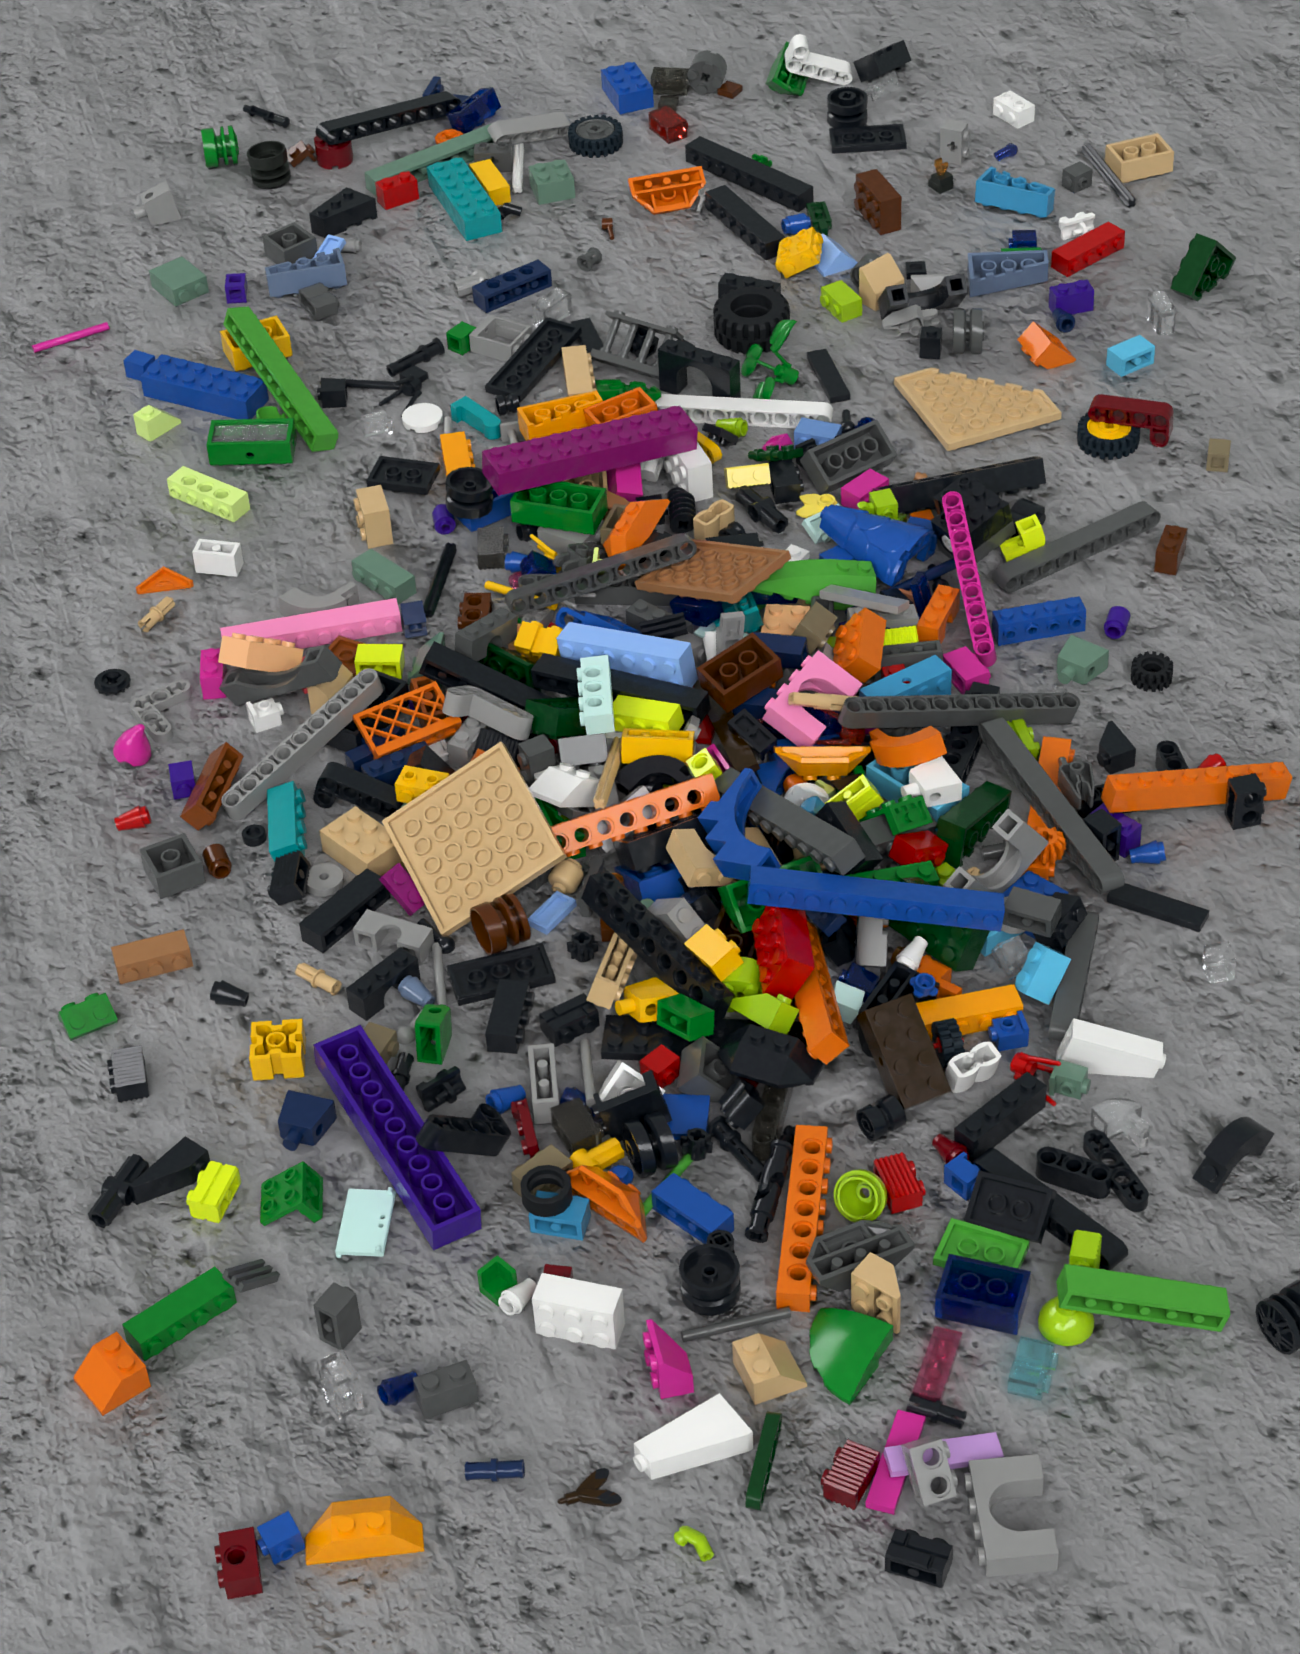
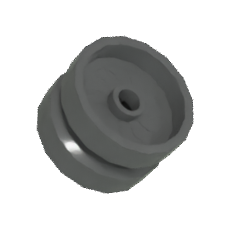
(968, 331)

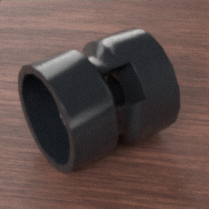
(884, 1116)

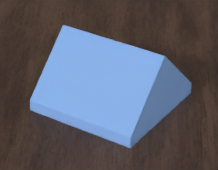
(833, 258)

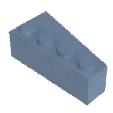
(1005, 270)
(289, 277)

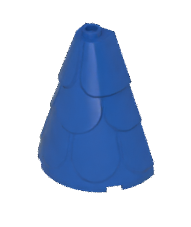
(878, 539)

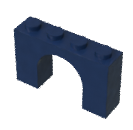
(792, 652)

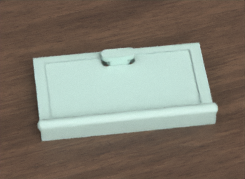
(362, 1225)

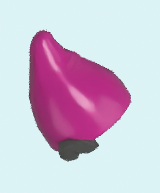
(132, 747)

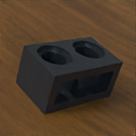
(1245, 801)

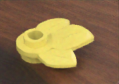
(814, 504)

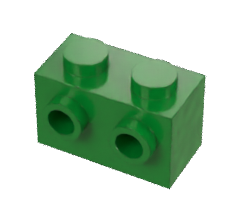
(685, 1017)

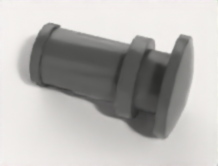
(993, 851)

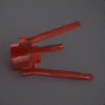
(849, 736)

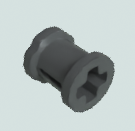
(590, 260)

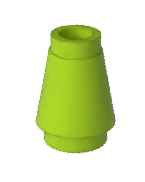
(734, 425)

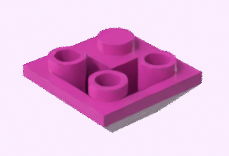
(668, 1363)

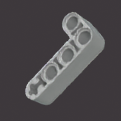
(489, 710)

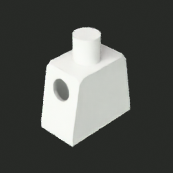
(934, 782)

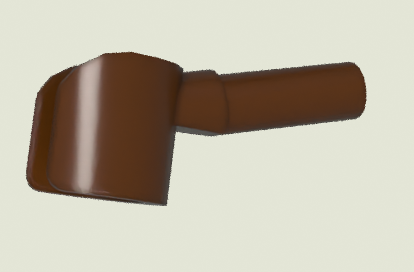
(607, 225)

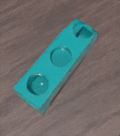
(477, 417)

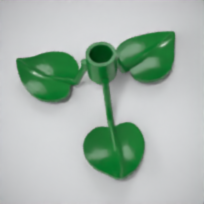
(783, 372)

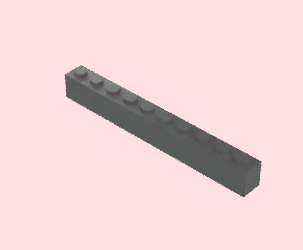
(798, 828)

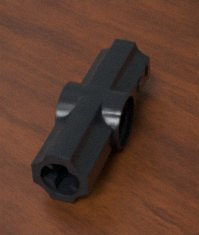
(761, 509)
(116, 1191)

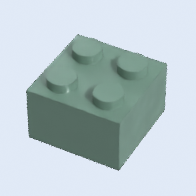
(551, 181)

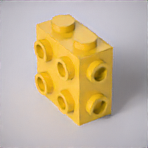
(799, 252)

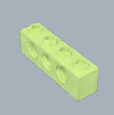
(208, 494)

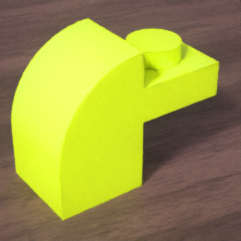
(1029, 538)

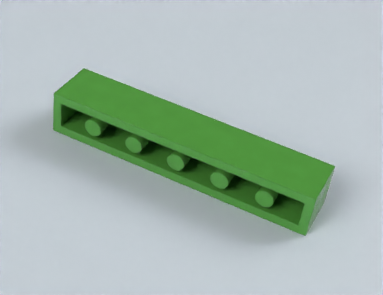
(1143, 1297)

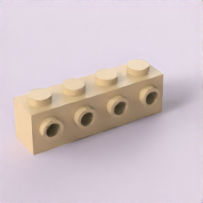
(612, 973)

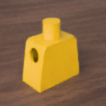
(642, 998)

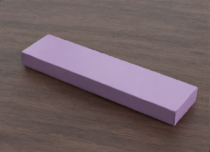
(961, 1451)

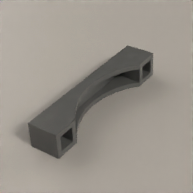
(252, 685)

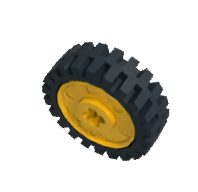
(1106, 439)

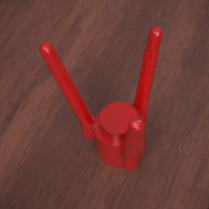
(1025, 1063)

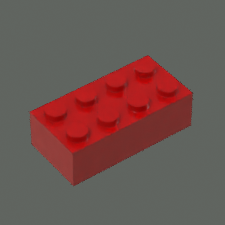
(783, 950)

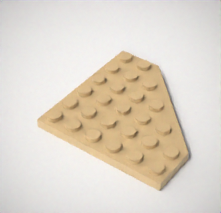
(972, 410)

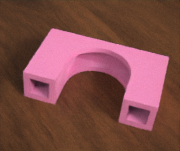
(817, 675)

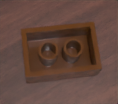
(878, 201)
(740, 672)

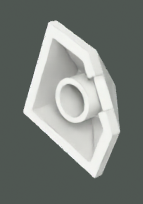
(620, 1081)

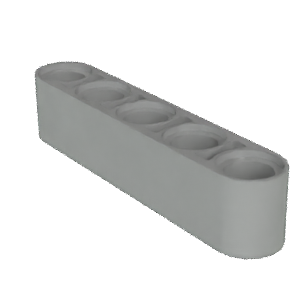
(530, 128)

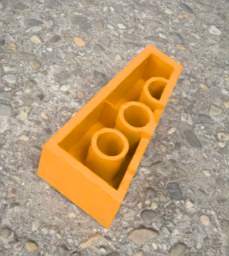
(555, 415)

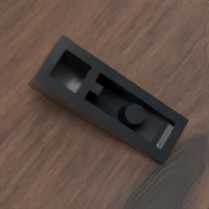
(171, 1172)

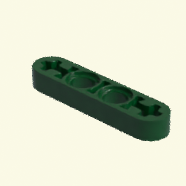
(763, 1461)

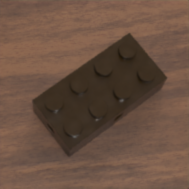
(903, 1052)

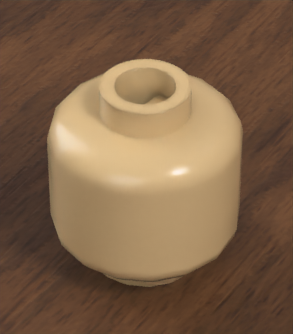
(566, 876)

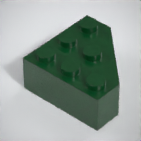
(1202, 267)

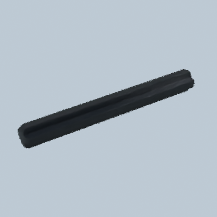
(439, 579)

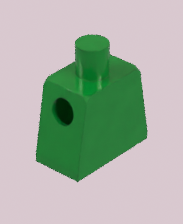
(434, 1024)

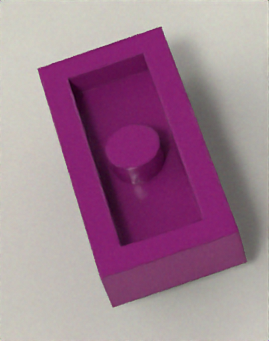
(402, 889)

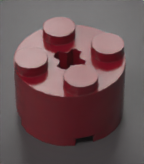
(333, 155)

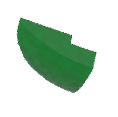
(612, 387)
(847, 1349)

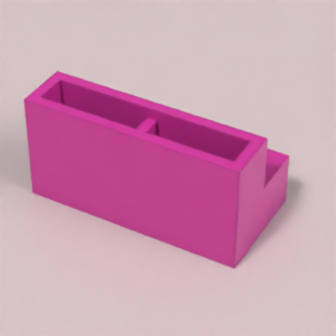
(626, 481)

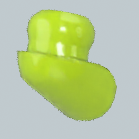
(697, 1539)

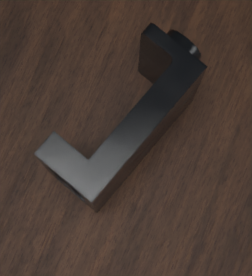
(630, 1106)

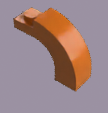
(907, 749)

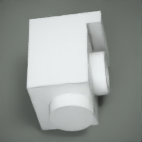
(264, 714)

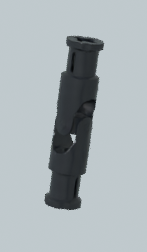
(769, 1191)

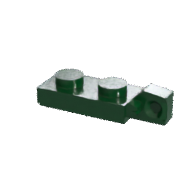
(819, 216)

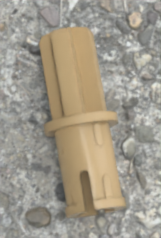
(156, 613)
(318, 978)

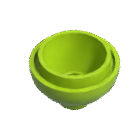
(851, 1199)
(1064, 1325)

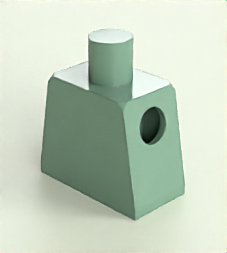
(1081, 661)

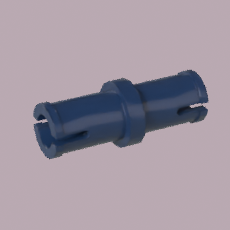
(494, 1470)

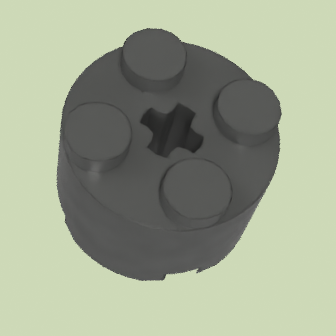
(707, 72)

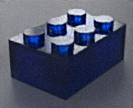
(982, 1294)

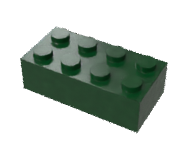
(950, 945)

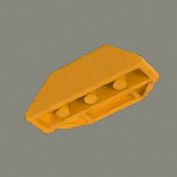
(822, 760)
(363, 1531)

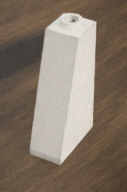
(1110, 1051)
(694, 1439)

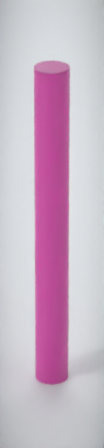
(70, 337)

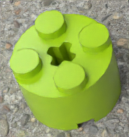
(744, 980)

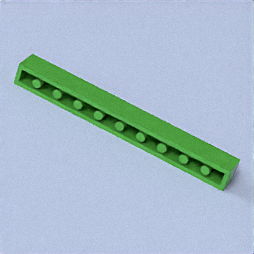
(281, 379)

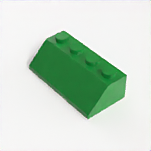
(735, 895)

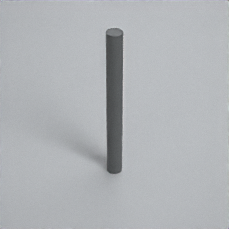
(735, 1324)

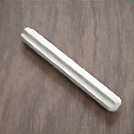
(517, 174)

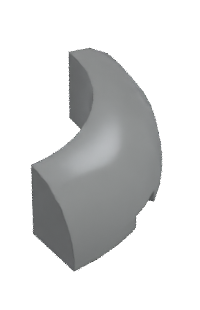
(871, 942)

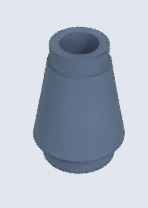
(415, 991)

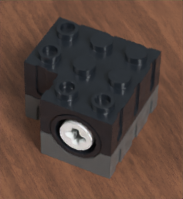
(986, 516)

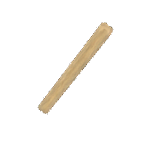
(608, 774)

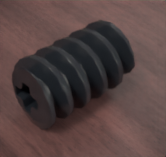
(681, 511)

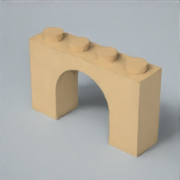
(697, 862)

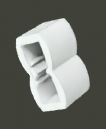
(972, 1067)

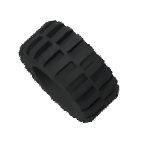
(748, 317)

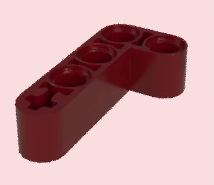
(1135, 413)

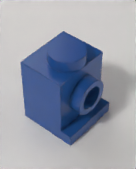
(1009, 1032)
(961, 1175)

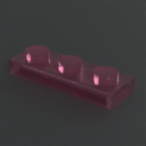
(937, 1364)

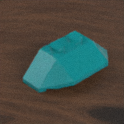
(748, 606)

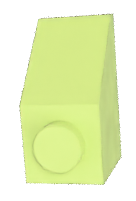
(154, 422)

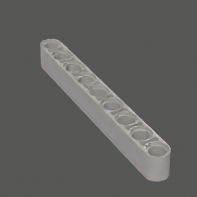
(302, 744)

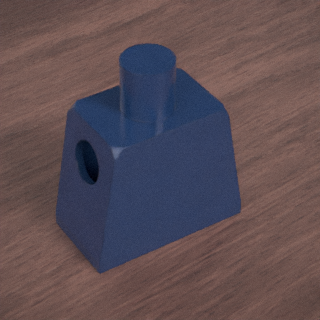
(304, 1119)

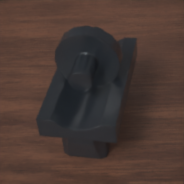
(441, 1089)

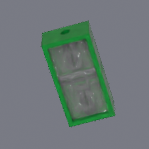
(251, 441)

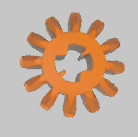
(1055, 847)

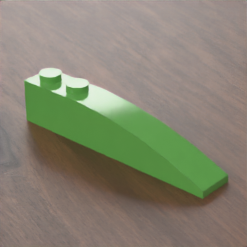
(807, 577)

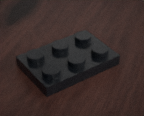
(403, 475)
(1010, 1206)

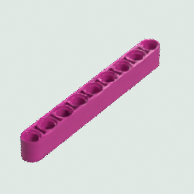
(971, 586)

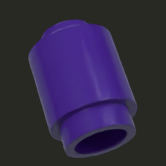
(443, 520)
(1116, 622)

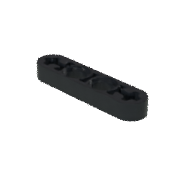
(1119, 1168)

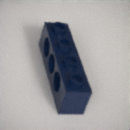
(512, 286)

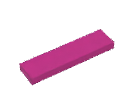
(886, 1490)

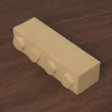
(578, 370)

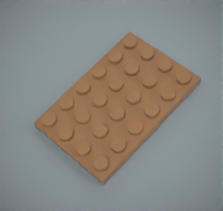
(716, 572)

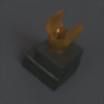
(942, 179)

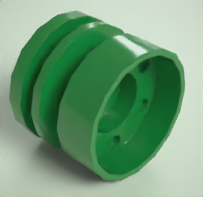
(219, 146)

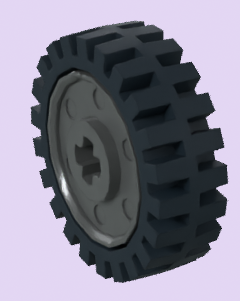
(595, 136)

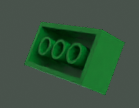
(561, 507)

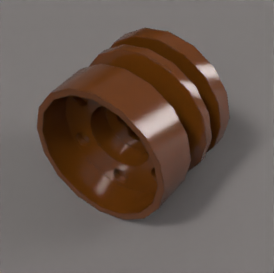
(500, 923)

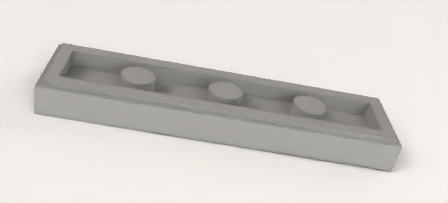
(864, 599)

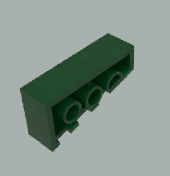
(971, 821)

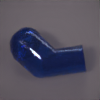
(1007, 151)

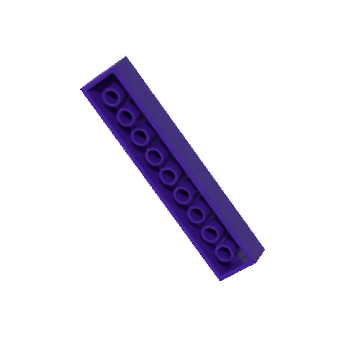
(389, 1129)

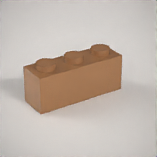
(152, 956)

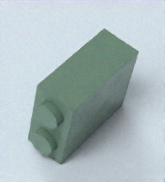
(179, 281)

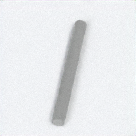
(439, 974)
(587, 1072)

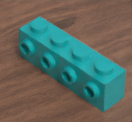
(285, 820)

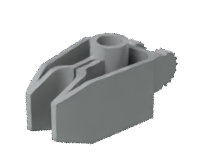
(908, 322)

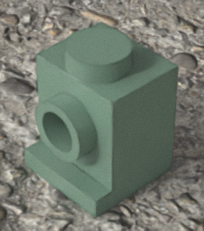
(1069, 1080)

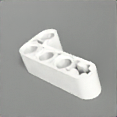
(813, 65)

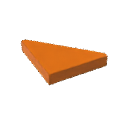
(164, 580)

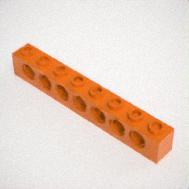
(703, 786)
(802, 1216)

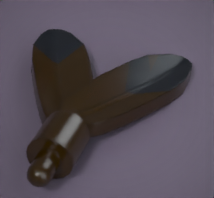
(589, 1492)

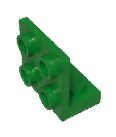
(903, 816)
(292, 1190)

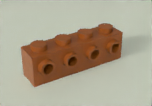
(211, 786)

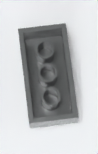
(848, 456)

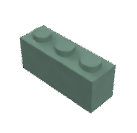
(383, 576)

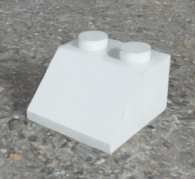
(565, 786)

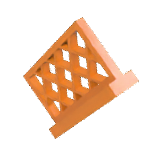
(432, 733)

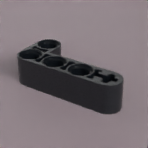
(355, 788)
(479, 1135)

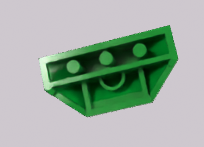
(784, 81)

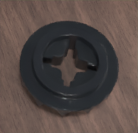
(118, 678)

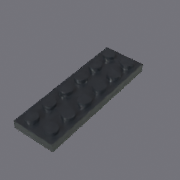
(533, 358)

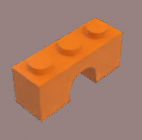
(940, 610)

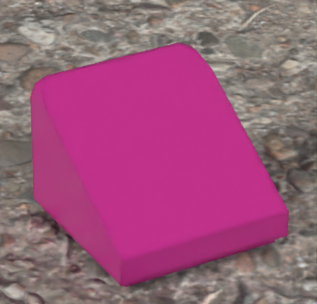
(782, 439)

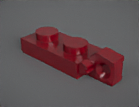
(525, 1127)

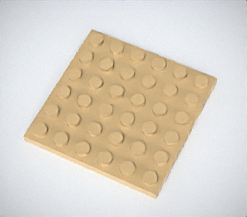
(473, 838)

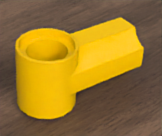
(599, 1156)

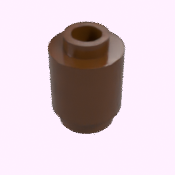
(217, 861)

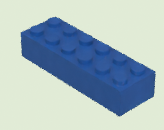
(204, 387)

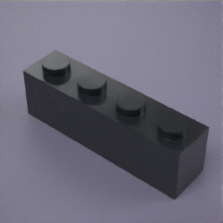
(343, 911)
(1001, 1115)

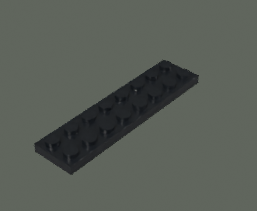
(631, 1040)

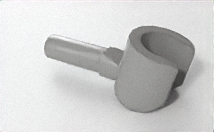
(701, 193)

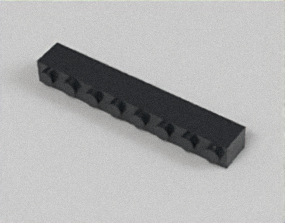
(749, 173)
(997, 477)
(560, 676)

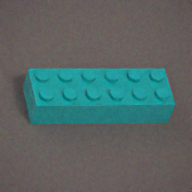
(464, 199)

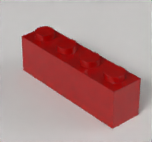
(1087, 249)

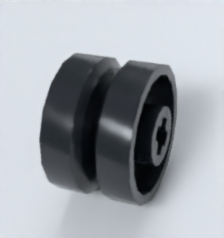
(847, 107)
(468, 493)
(649, 1144)
(710, 1279)

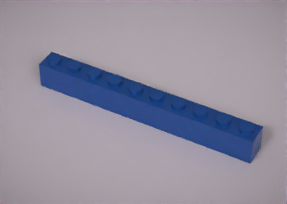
(876, 898)

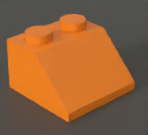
(1044, 347)
(111, 1374)

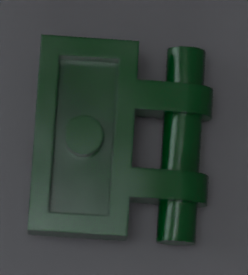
(774, 453)

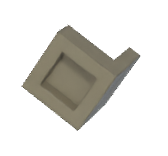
(1218, 455)

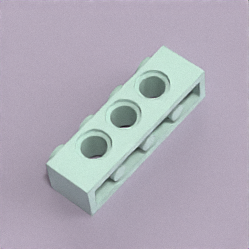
(597, 695)

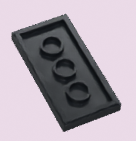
(867, 138)
(479, 977)

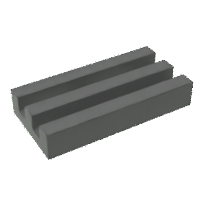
(248, 1272)

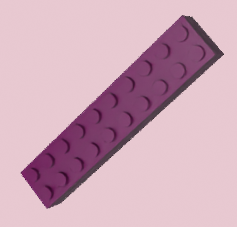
(589, 450)

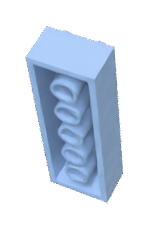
(631, 652)

